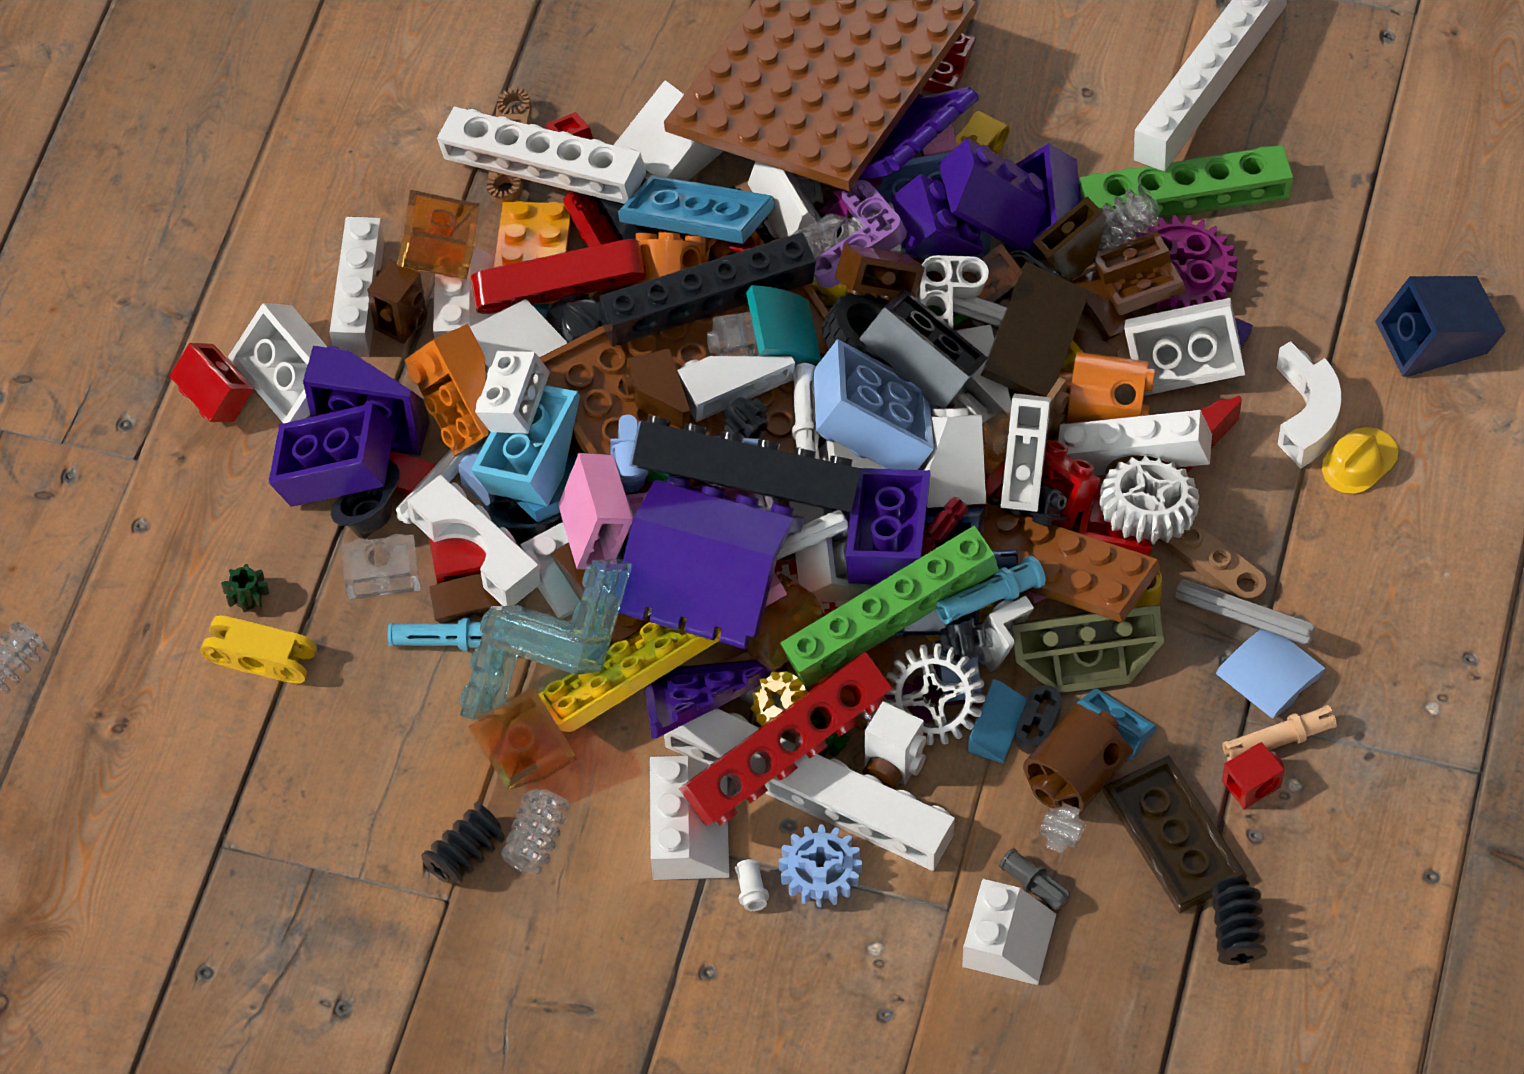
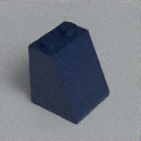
(1438, 323)

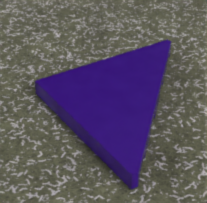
(698, 689)

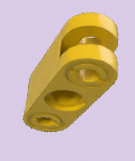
(257, 649)

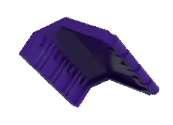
(917, 128)
(704, 559)

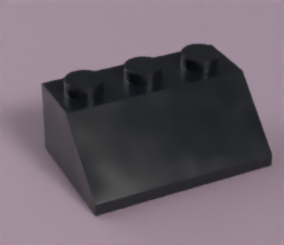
(922, 349)

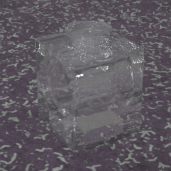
(732, 336)

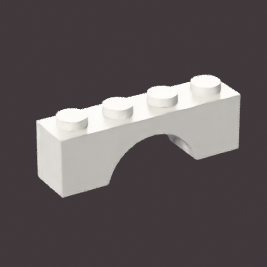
(359, 261)
(1172, 436)
(446, 513)

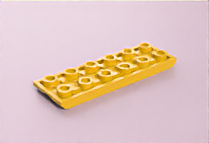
(626, 670)

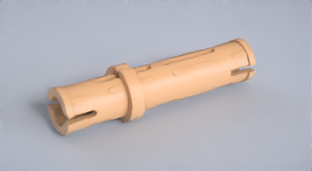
(1293, 730)

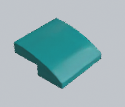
(783, 324)

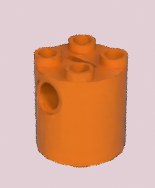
(669, 253)
(1095, 387)

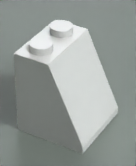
(661, 151)
(516, 330)
(956, 458)

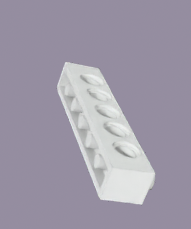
(541, 155)

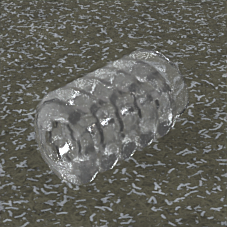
(1128, 217)
(15, 650)
(534, 829)

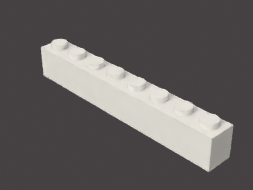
(1203, 80)
(829, 791)

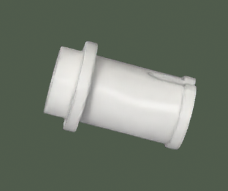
(751, 885)

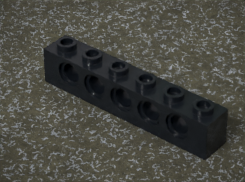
(705, 289)

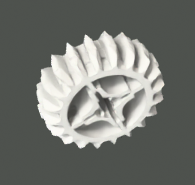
(1149, 500)
(966, 686)

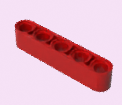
(558, 276)

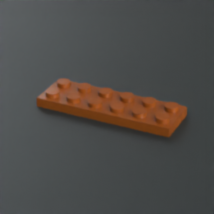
(1075, 566)

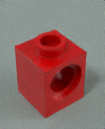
(1253, 774)

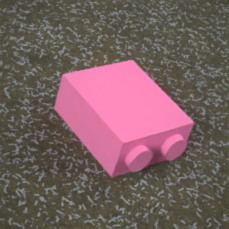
(594, 509)

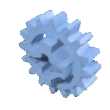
(825, 882)

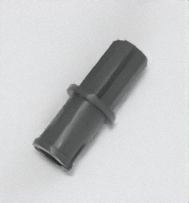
(1034, 879)

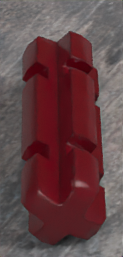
(943, 524)

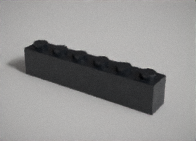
(745, 466)

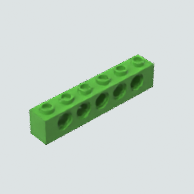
(1201, 182)
(889, 606)

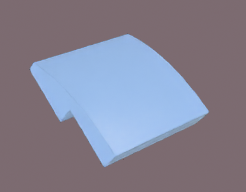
(1270, 671)

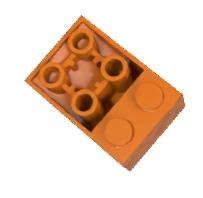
(451, 381)

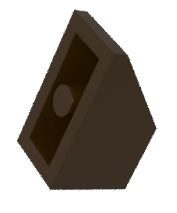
(1073, 240)

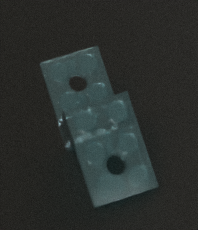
(545, 639)

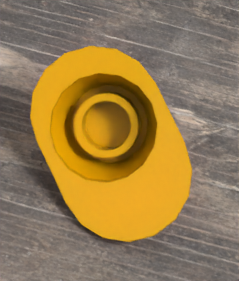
(1359, 460)

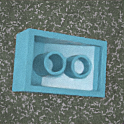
(531, 463)

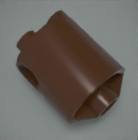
(1076, 759)

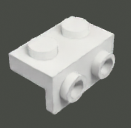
(999, 631)

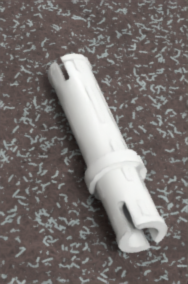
(804, 404)

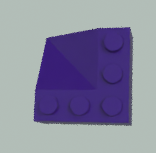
(342, 380)

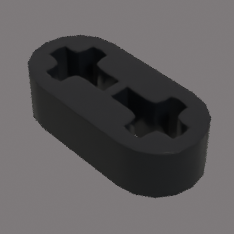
(1031, 717)

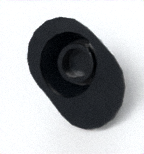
(574, 316)
(367, 509)
(517, 521)

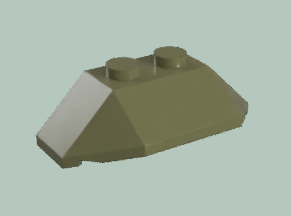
(1088, 648)

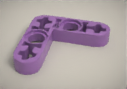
(870, 235)

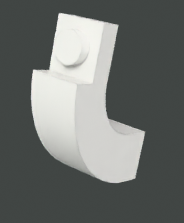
(1313, 428)

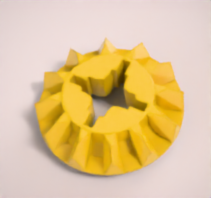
(779, 683)

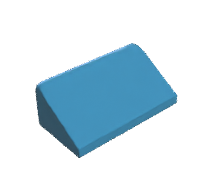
(998, 722)
(1131, 726)

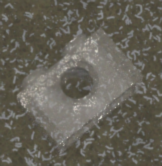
(366, 579)

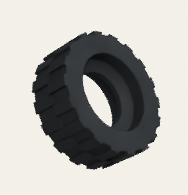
(851, 308)

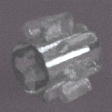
(1062, 828)

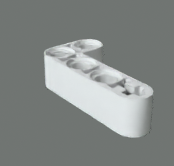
(953, 283)

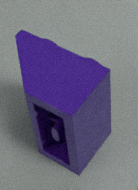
(930, 223)

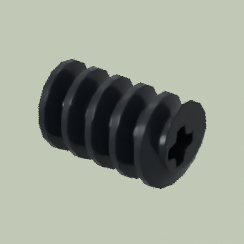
(463, 844)
(1238, 921)

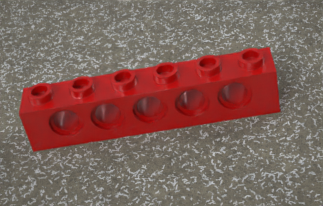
(704, 789)

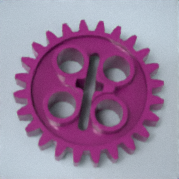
(1196, 256)

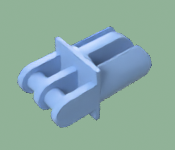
(631, 477)

